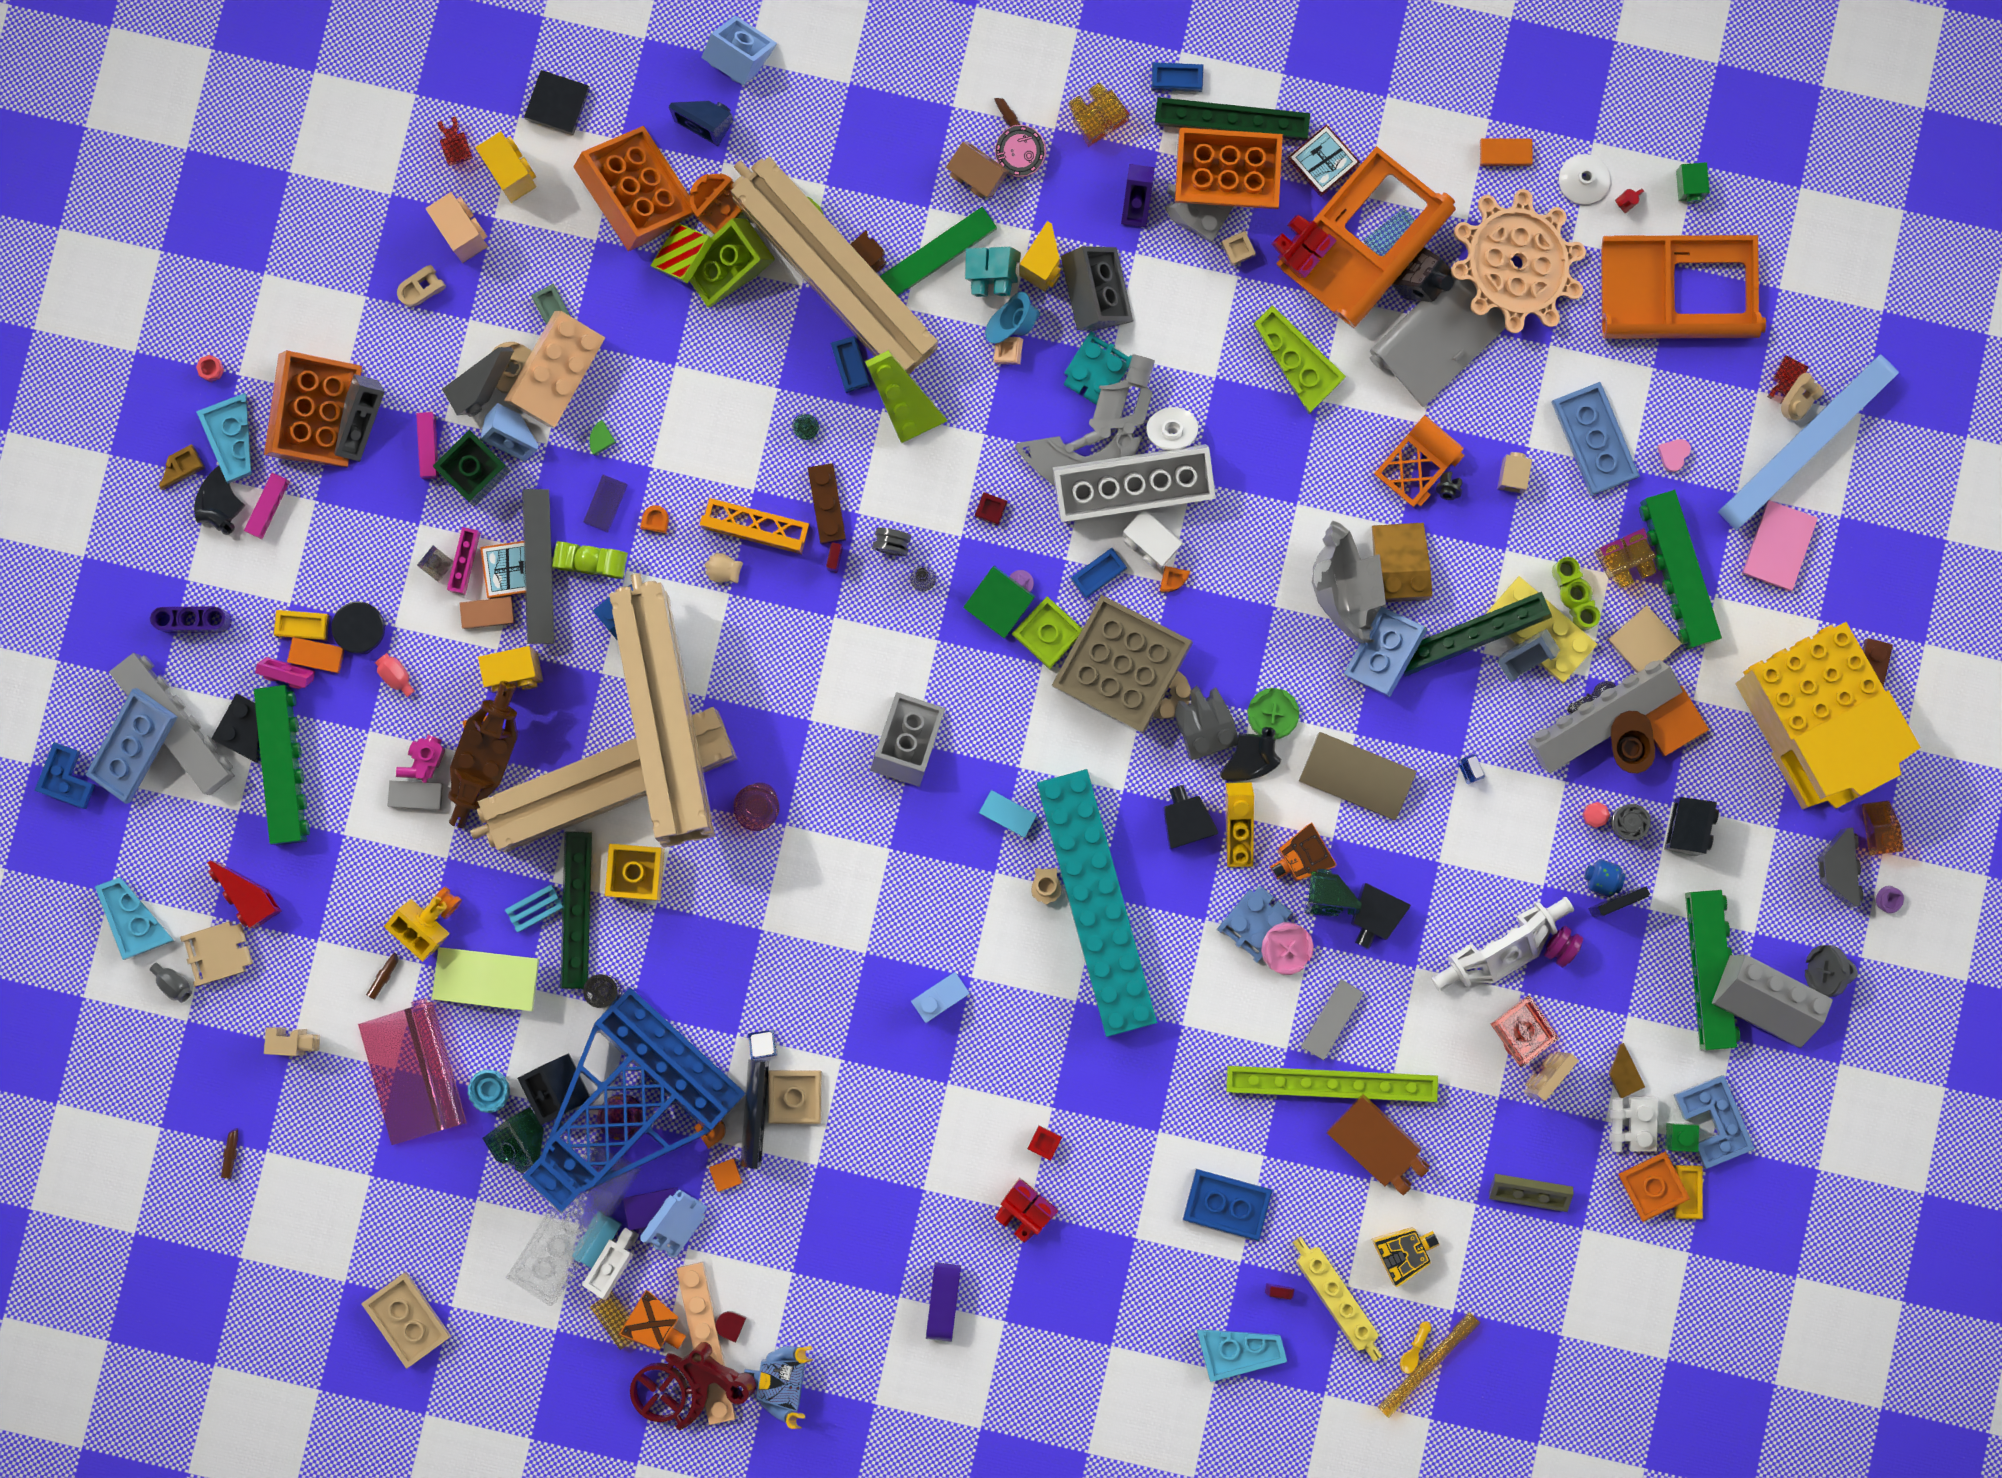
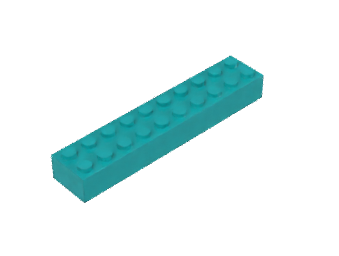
(1096, 902)

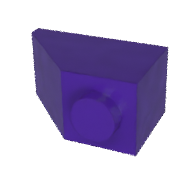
(1137, 195)
(643, 1208)

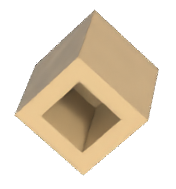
(1515, 473)

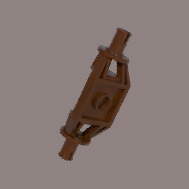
(482, 753)

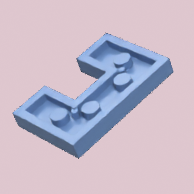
(1732, 1133)

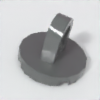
(1829, 970)

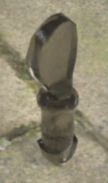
(1588, 698)

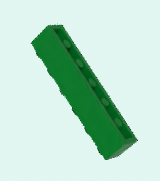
(1680, 570)
(281, 765)
(1709, 958)

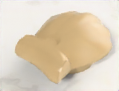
(723, 568)
(1046, 885)

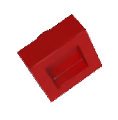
(1044, 1142)

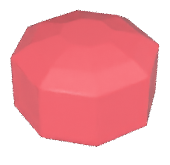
(210, 368)
(1596, 814)

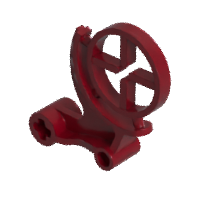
(700, 1372)

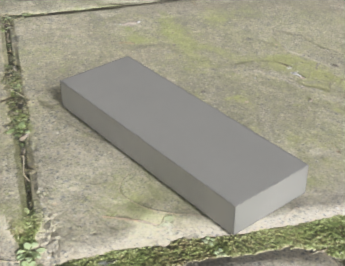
(1332, 1019)

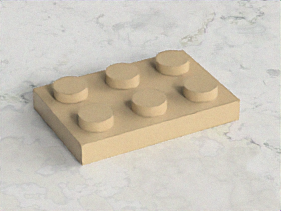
(1554, 1071)
(406, 1320)

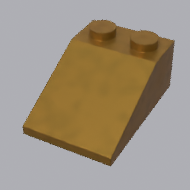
(1403, 561)

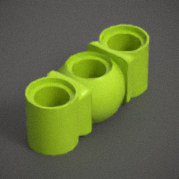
(589, 560)
(1575, 580)

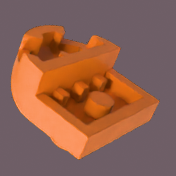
(713, 201)

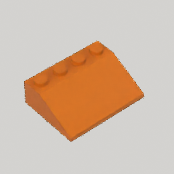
(1228, 168)
(634, 187)
(308, 408)

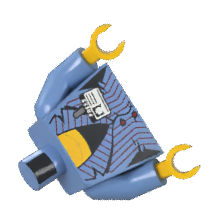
(781, 1383)

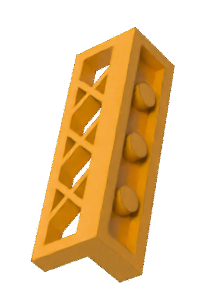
(749, 532)

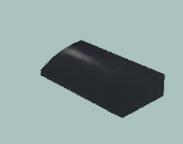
(754, 1113)

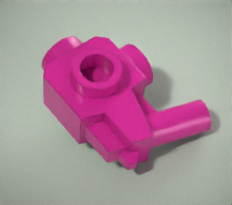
(427, 757)

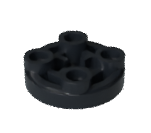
(358, 627)

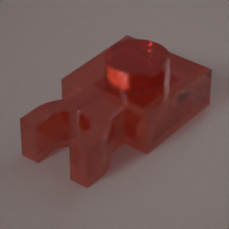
(454, 145)
(1786, 376)

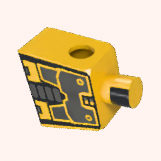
(1404, 1253)

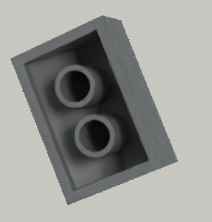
(1096, 287)

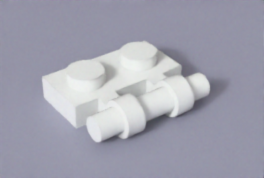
(1642, 1124)

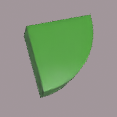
(600, 438)

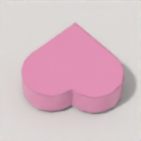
(1673, 454)

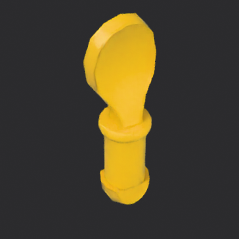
(1410, 1358)

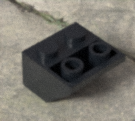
(1691, 826)
(548, 1086)

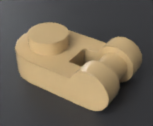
(412, 293)
(1795, 403)

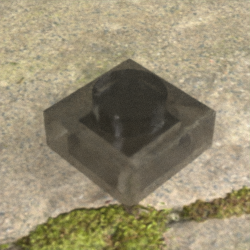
(435, 563)

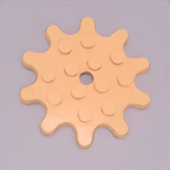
(1544, 258)

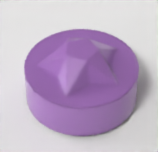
(1023, 578)
(1889, 899)

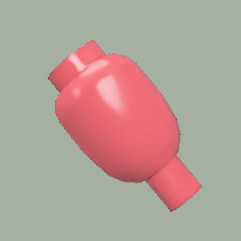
(394, 674)

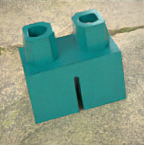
(991, 266)

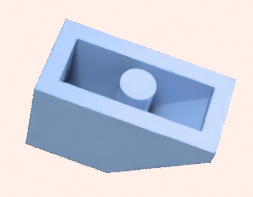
(508, 432)
(940, 997)

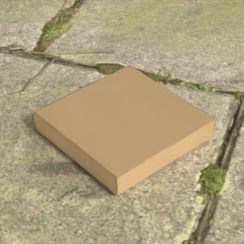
(1644, 640)
(794, 1096)

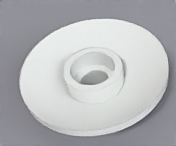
(1576, 188)
(1172, 421)

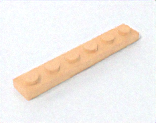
(703, 1329)

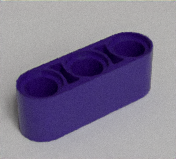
(179, 615)
(943, 1302)

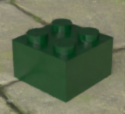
(471, 468)

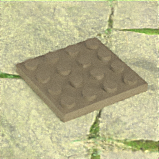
(1122, 664)

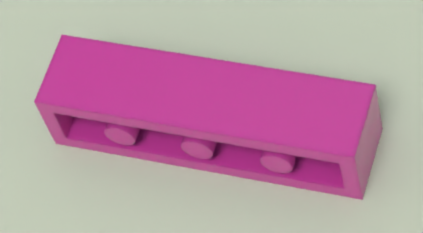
(427, 444)
(266, 505)
(463, 561)

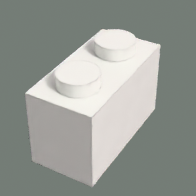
(1151, 540)

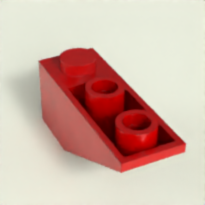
(251, 900)

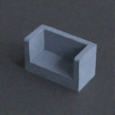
(1528, 654)

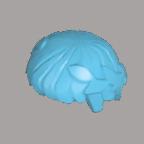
(488, 1091)

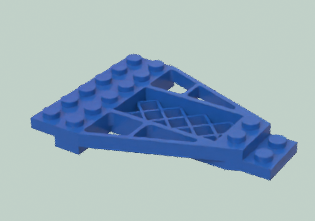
(664, 1058)

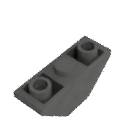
(1841, 869)

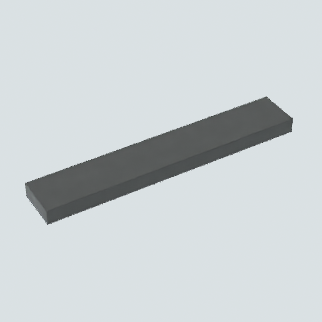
(538, 566)

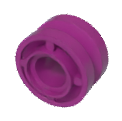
(1563, 946)

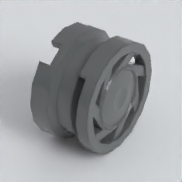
(891, 541)
(1630, 822)

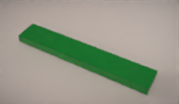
(939, 252)

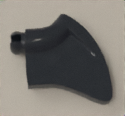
(217, 503)
(1253, 757)

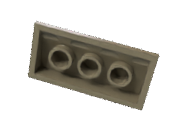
(1357, 776)

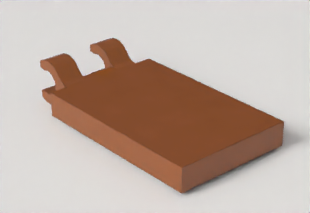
(1378, 1144)

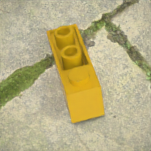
(1239, 824)

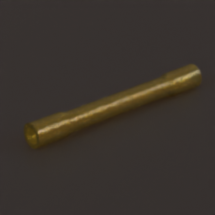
(1399, 1395)

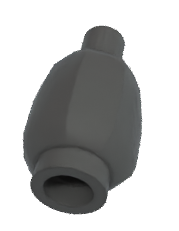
(171, 983)

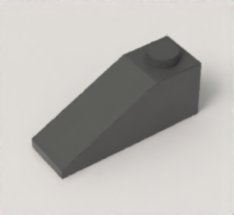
(478, 383)
(358, 416)

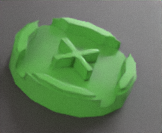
(1273, 709)

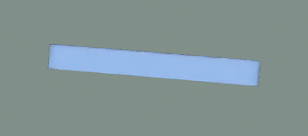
(1808, 442)

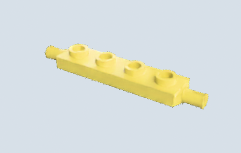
(1337, 1298)

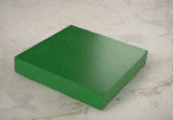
(999, 601)

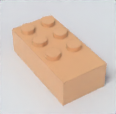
(554, 369)

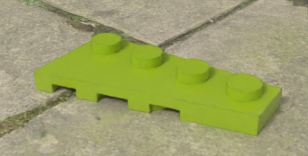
(1301, 362)
(903, 398)

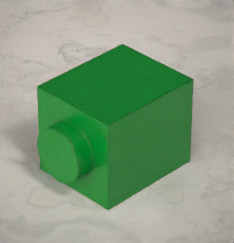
(1692, 182)
(1682, 1137)

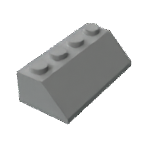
(1771, 1000)

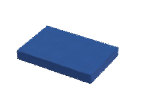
(1227, 1204)

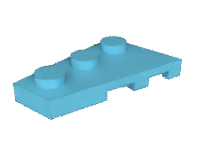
(130, 920)

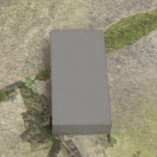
(415, 795)

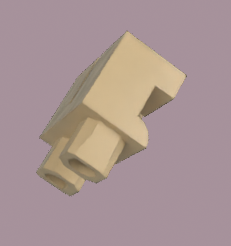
(294, 1045)

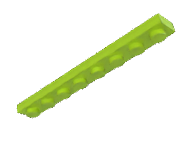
(1332, 1083)

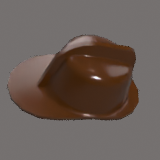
(1632, 742)

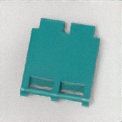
(1095, 367)

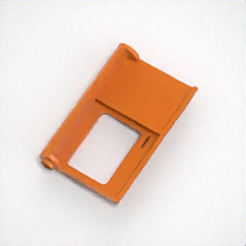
(1350, 273)
(1641, 293)

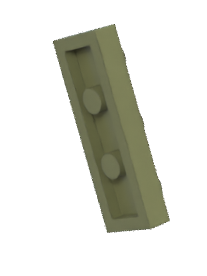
(1531, 1192)

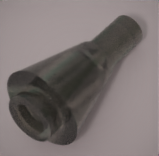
(923, 578)

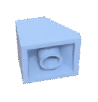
(738, 50)

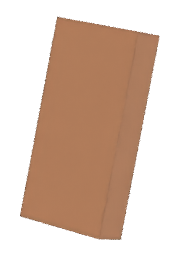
(487, 613)

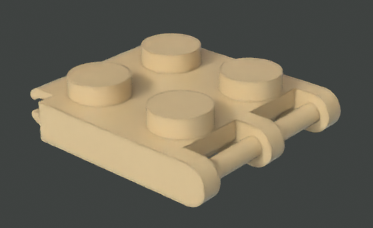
(217, 952)

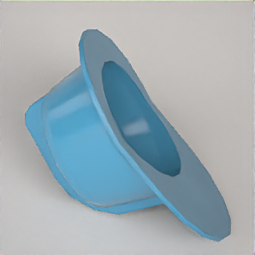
(1013, 318)

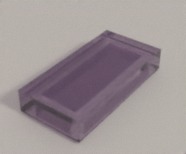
(605, 503)

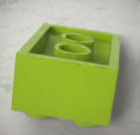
(731, 261)

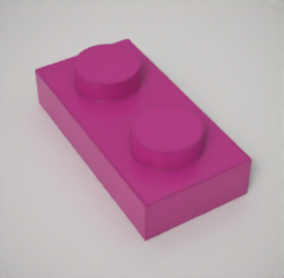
(277, 670)

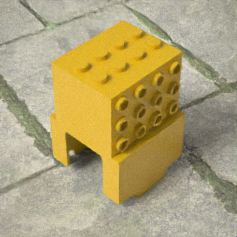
(1827, 718)

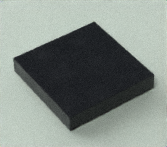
(557, 102)
(1619, 901)

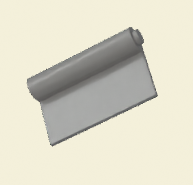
(1437, 341)

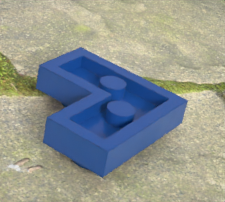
(57, 777)

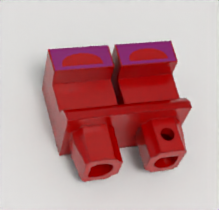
(1305, 248)
(1035, 1216)

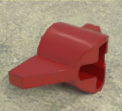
(1628, 199)

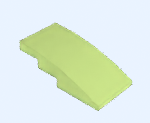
(485, 979)

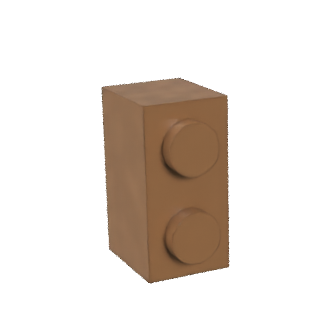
(977, 170)

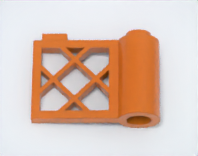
(1434, 445)

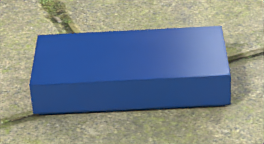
(1177, 77)
(850, 364)
(1098, 573)

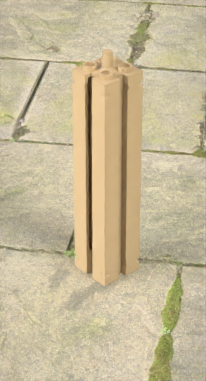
(830, 264)
(661, 713)
(585, 789)

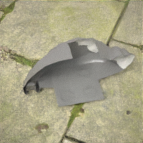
(1357, 580)

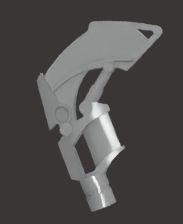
(1054, 453)

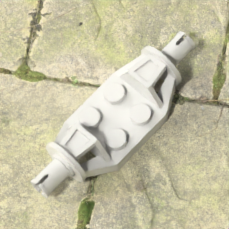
(1507, 953)

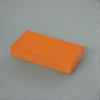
(1506, 152)
(315, 655)

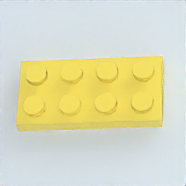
(1571, 640)

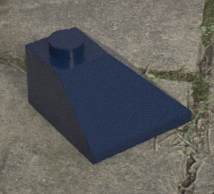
(703, 118)

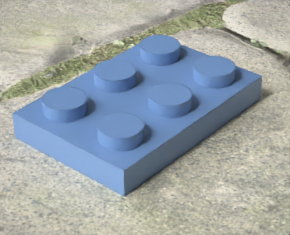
(1385, 660)

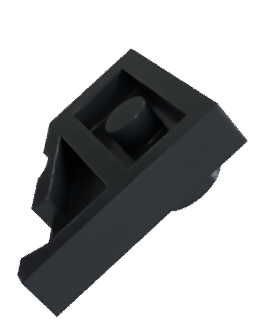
(239, 728)

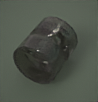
(602, 990)

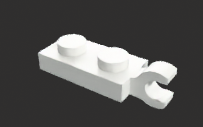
(610, 1264)

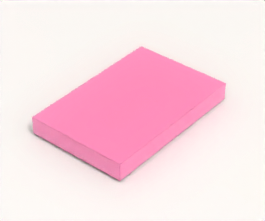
(1779, 545)

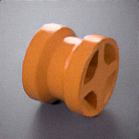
(451, 901)

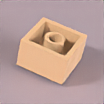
(454, 222)

